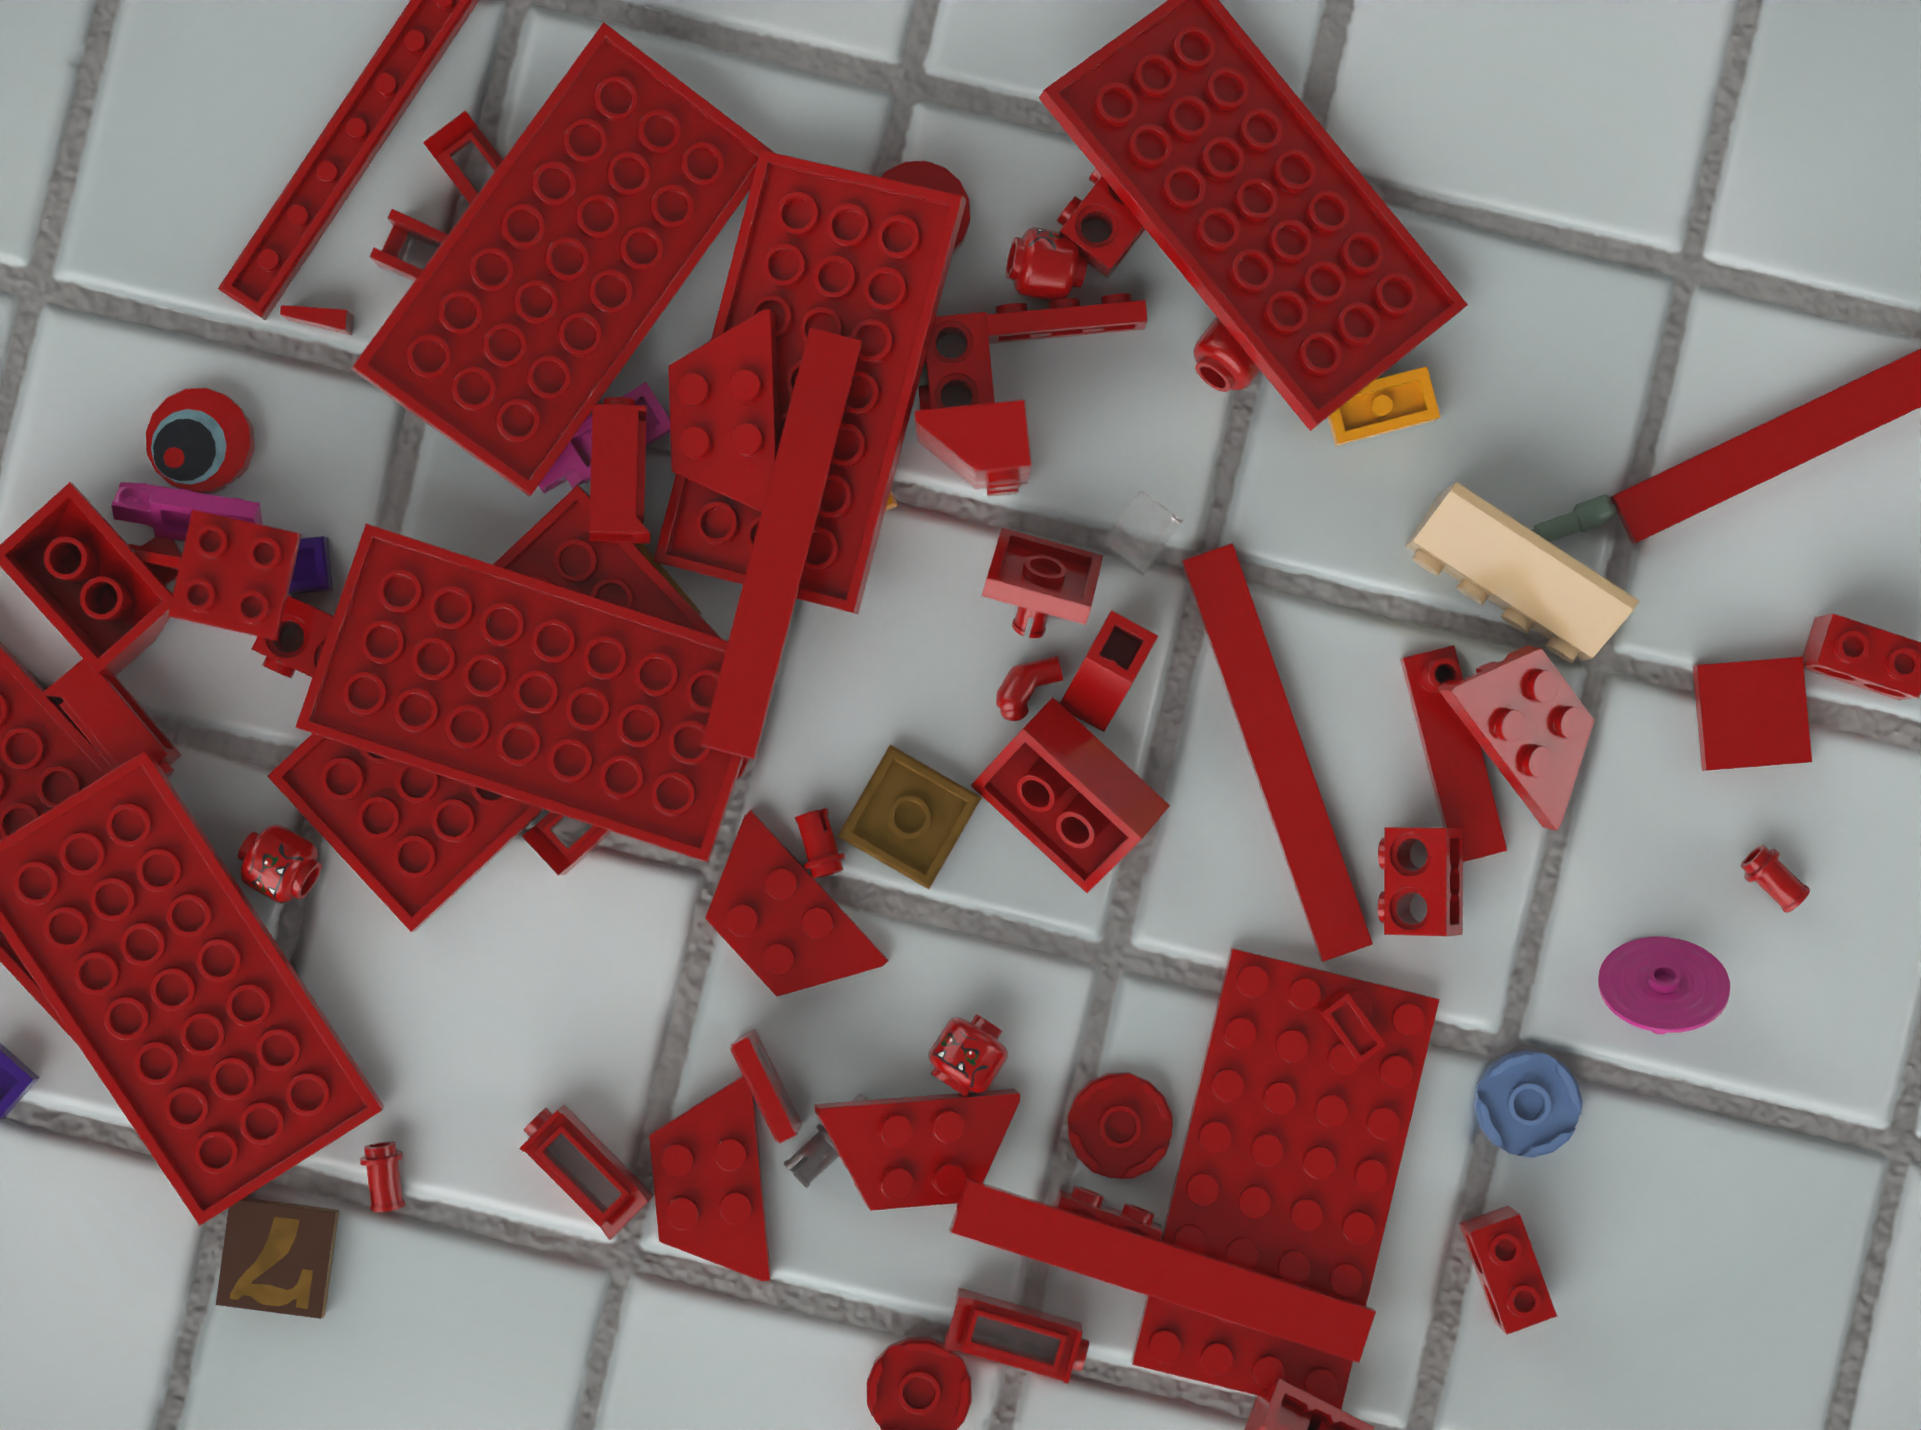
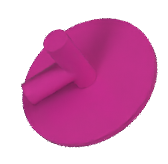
(1664, 984)

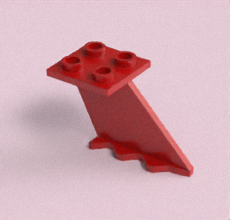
(228, 573)

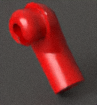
(1021, 683)

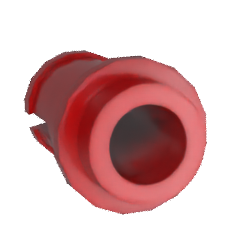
(819, 844)
(1773, 877)
(383, 1176)

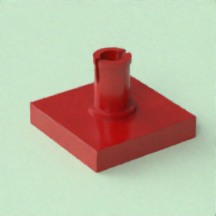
(1042, 580)

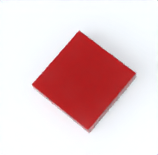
(1752, 713)

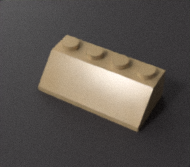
(1519, 573)

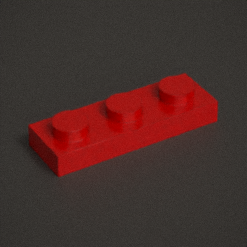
(1066, 319)

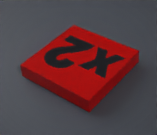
(766, 1086)

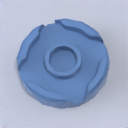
(1527, 1103)

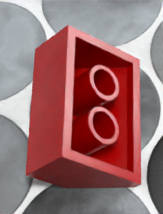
(980, 443)
(87, 581)
(1070, 795)

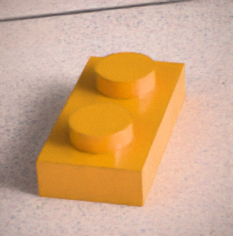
(1386, 407)

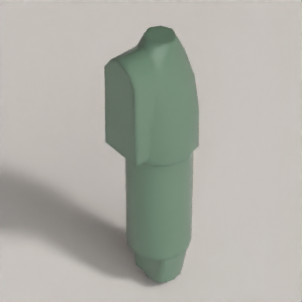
(1584, 517)

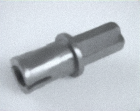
(814, 1155)

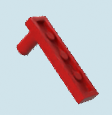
(1453, 755)

